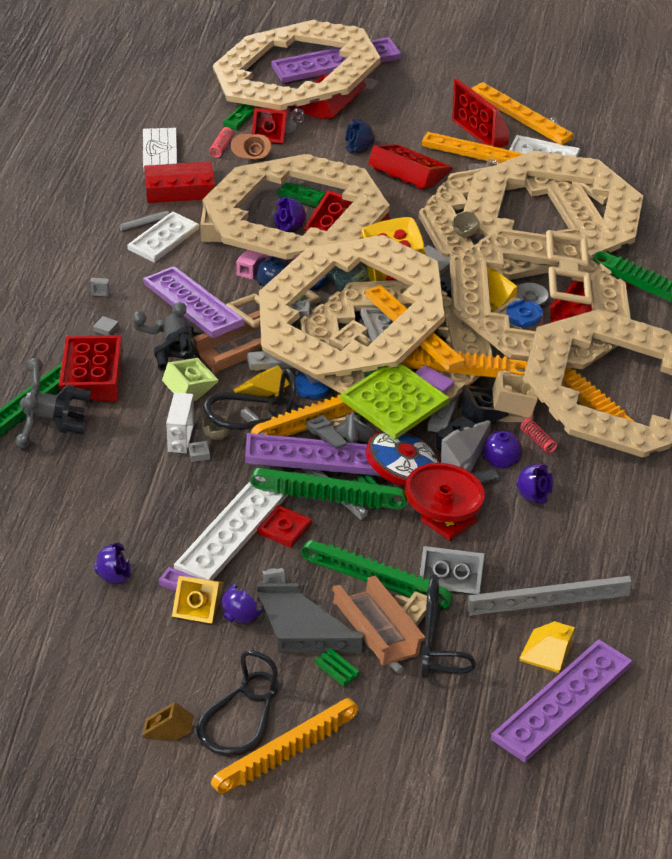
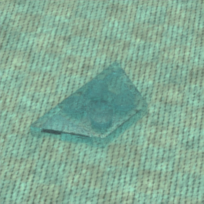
(342, 278)

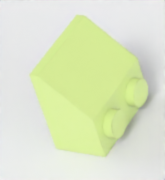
(189, 377)

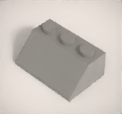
(455, 568)

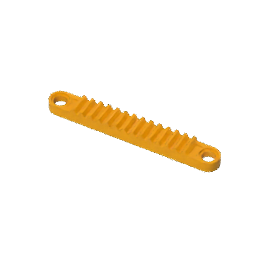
(473, 364)
(589, 396)
(295, 421)
(284, 746)

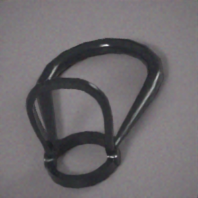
(241, 397)
(431, 624)
(257, 739)

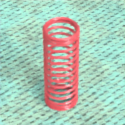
(217, 142)
(542, 431)

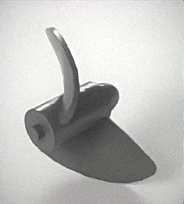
(354, 429)

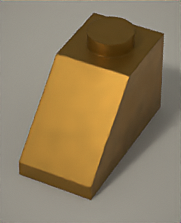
(168, 723)

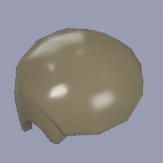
(465, 224)
(214, 431)

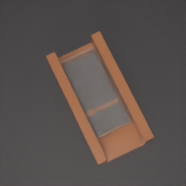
(230, 347)
(381, 621)

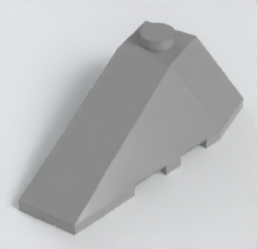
(465, 446)

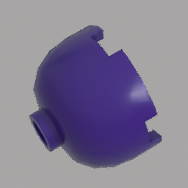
(289, 215)
(502, 449)
(535, 483)
(112, 565)
(239, 606)

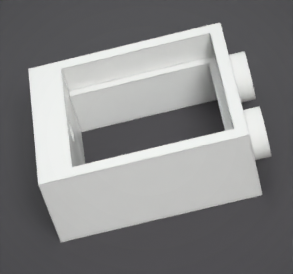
(180, 422)

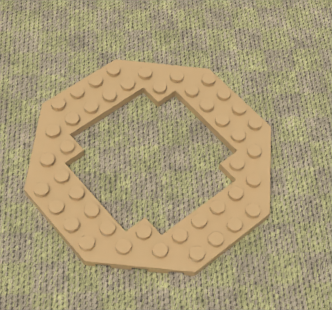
(236, 80)
(567, 197)
(622, 206)
(230, 221)
(472, 299)
(341, 307)
(390, 347)
(547, 368)

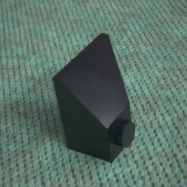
(479, 405)

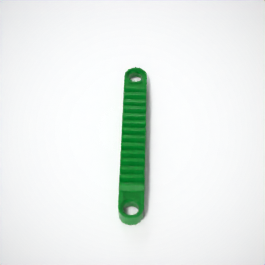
(636, 275)
(12, 412)
(328, 489)
(363, 568)

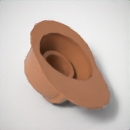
(251, 146)

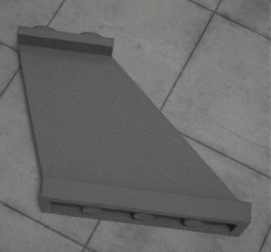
(302, 624)

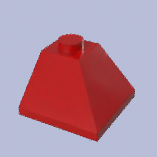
(270, 124)

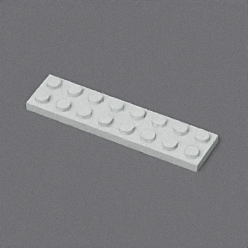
(228, 532)

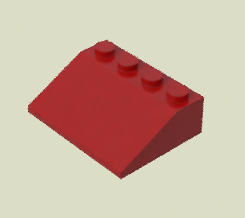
(329, 107)
(478, 116)
(408, 165)
(178, 181)
(329, 210)
(93, 365)

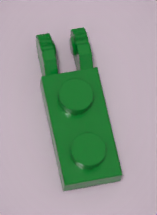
(301, 193)

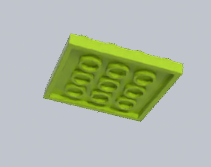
(394, 399)

